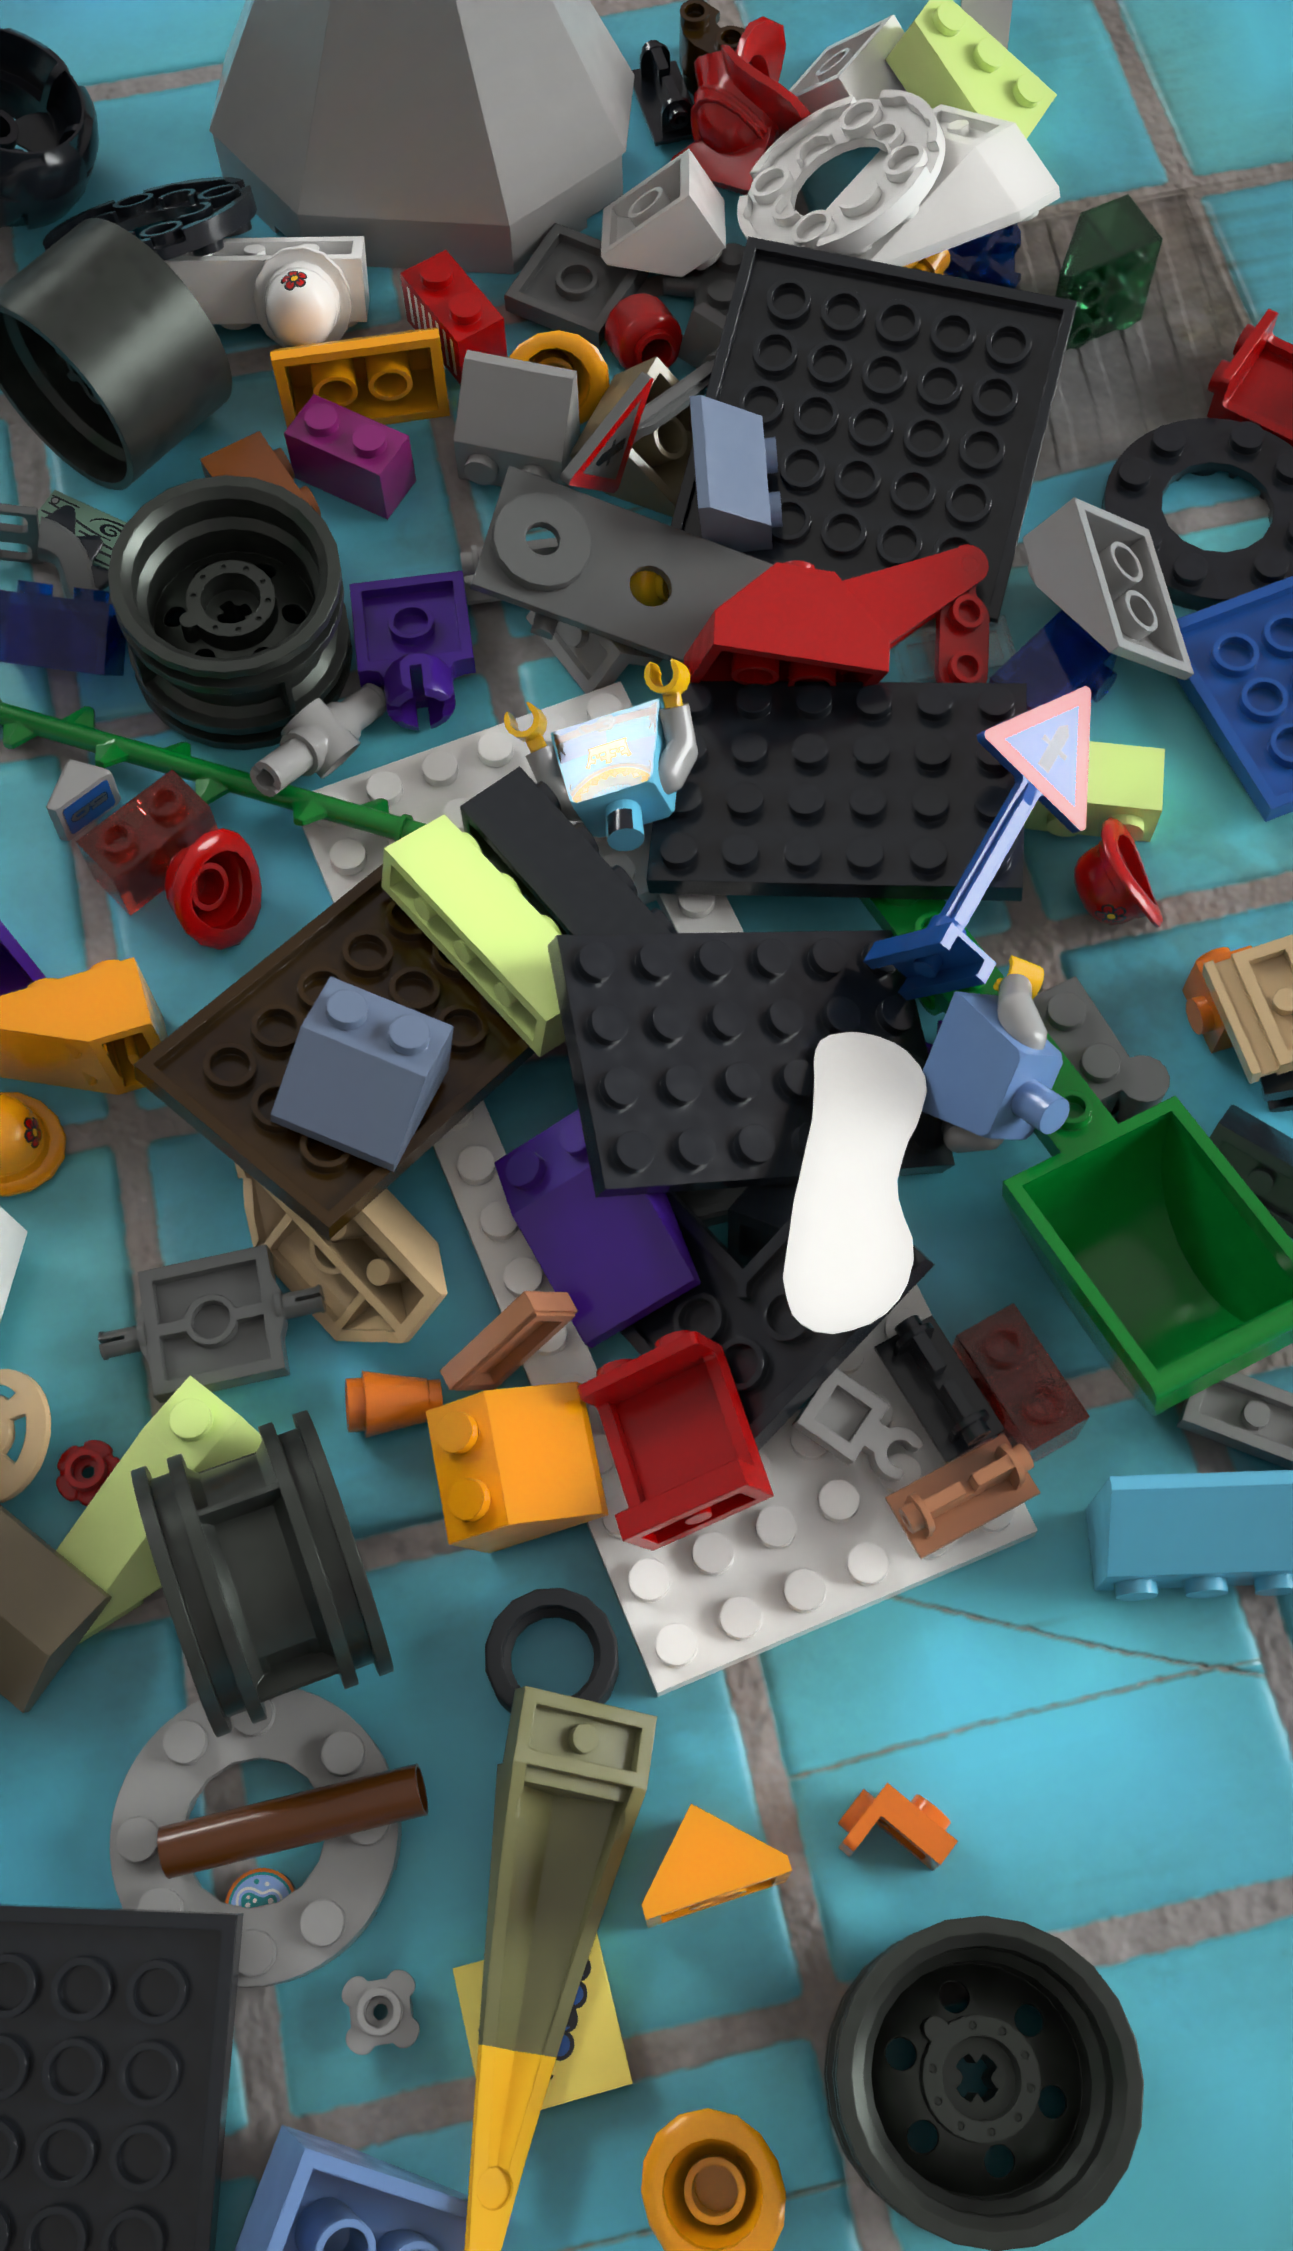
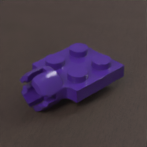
(413, 642)

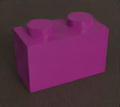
(350, 456)

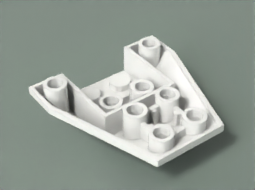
(983, 186)

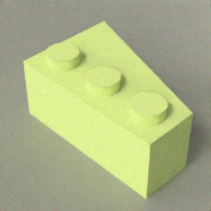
(961, 65)

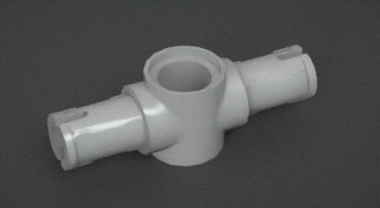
(318, 739)

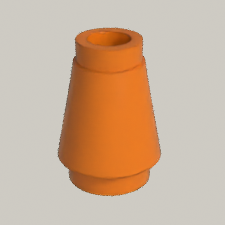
(389, 1402)

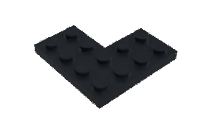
(747, 1313)

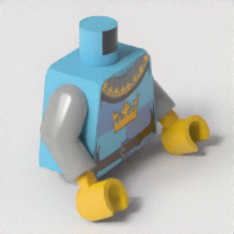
(620, 765)

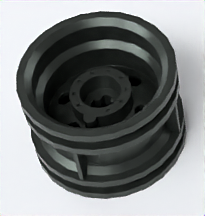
(252, 605)
(261, 1573)
(1084, 2048)

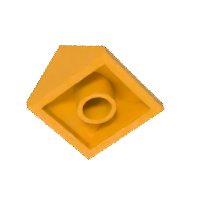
(709, 1867)

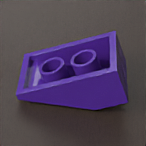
(607, 1252)

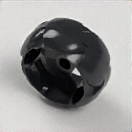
(51, 123)

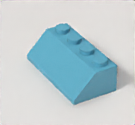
(1193, 1533)

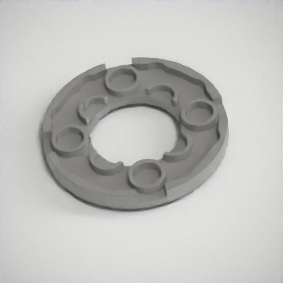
(344, 1887)

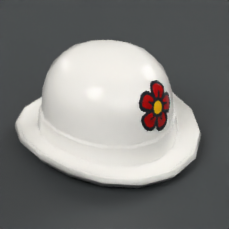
(302, 298)

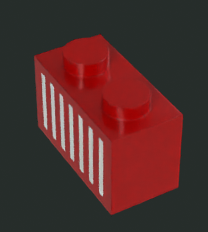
(446, 298)

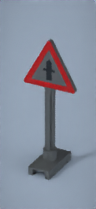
(605, 454)

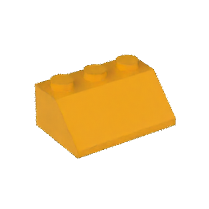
(377, 376)

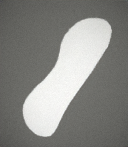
(847, 1228)

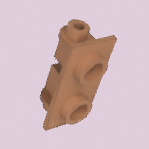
(964, 1494)

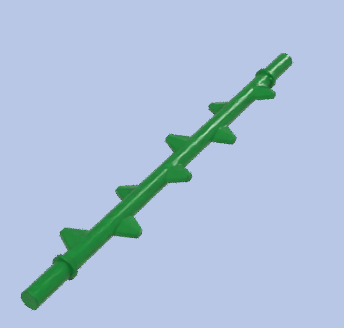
(210, 779)

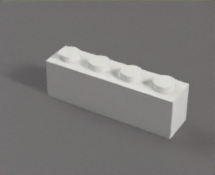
(227, 278)

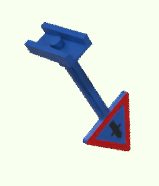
(1050, 764)

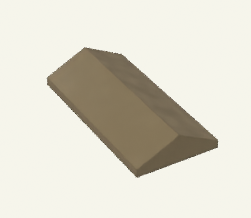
(42, 1611)

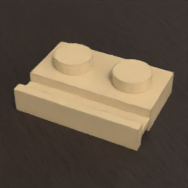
(1257, 1005)

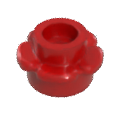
(72, 1463)

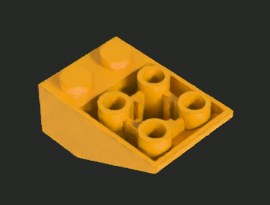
(81, 1029)

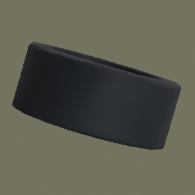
(552, 1604)

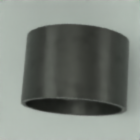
(108, 353)

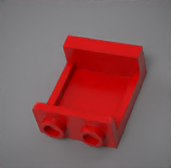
(1257, 381)
(677, 1439)

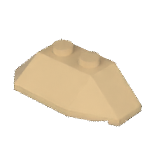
(375, 1273)

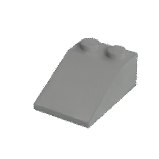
(1109, 584)

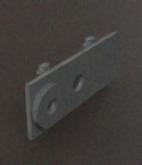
(592, 569)

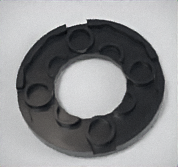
(192, 213)
(1202, 448)

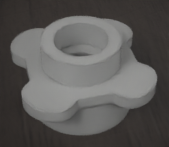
(397, 2027)

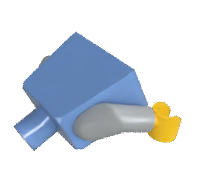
(995, 1066)

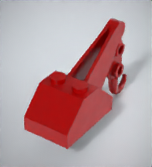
(817, 628)

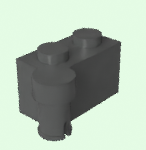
(1096, 1053)

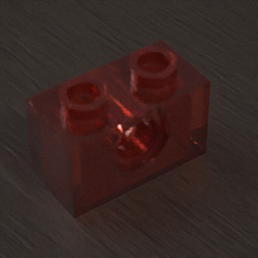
(138, 841)
(1021, 1383)

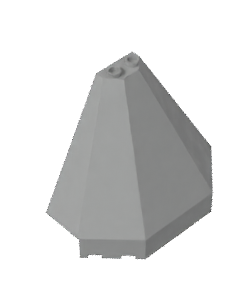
(425, 123)

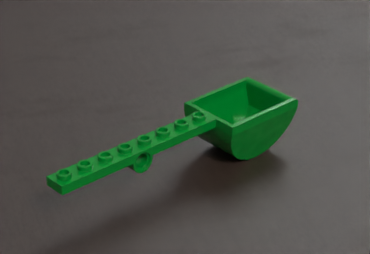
(1143, 1230)

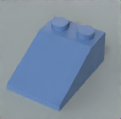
(345, 2200)

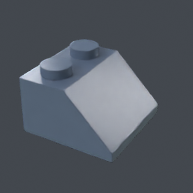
(732, 475)
(362, 1073)

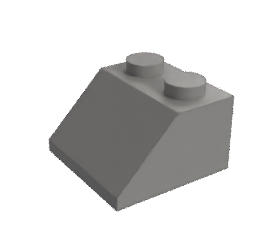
(514, 417)

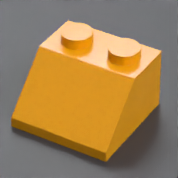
(515, 1465)

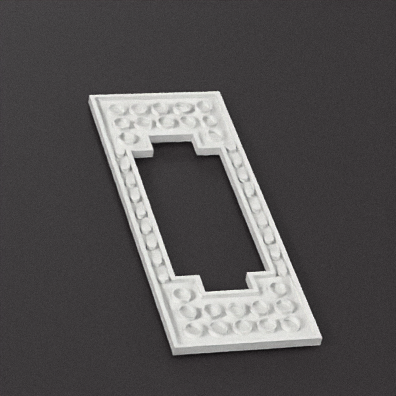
(827, 1532)

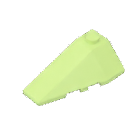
(109, 1535)

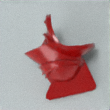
(741, 105)

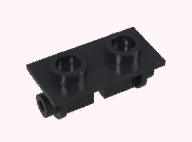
(662, 95)
(938, 1387)

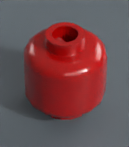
(641, 330)

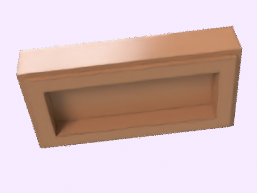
(509, 1341)

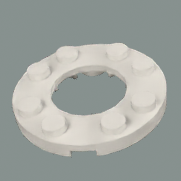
(894, 123)

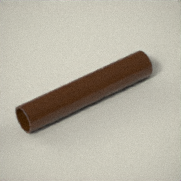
(292, 1821)

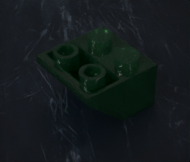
(1108, 269)

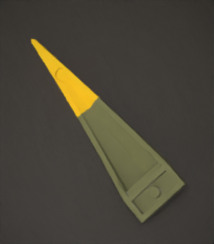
(558, 1838)

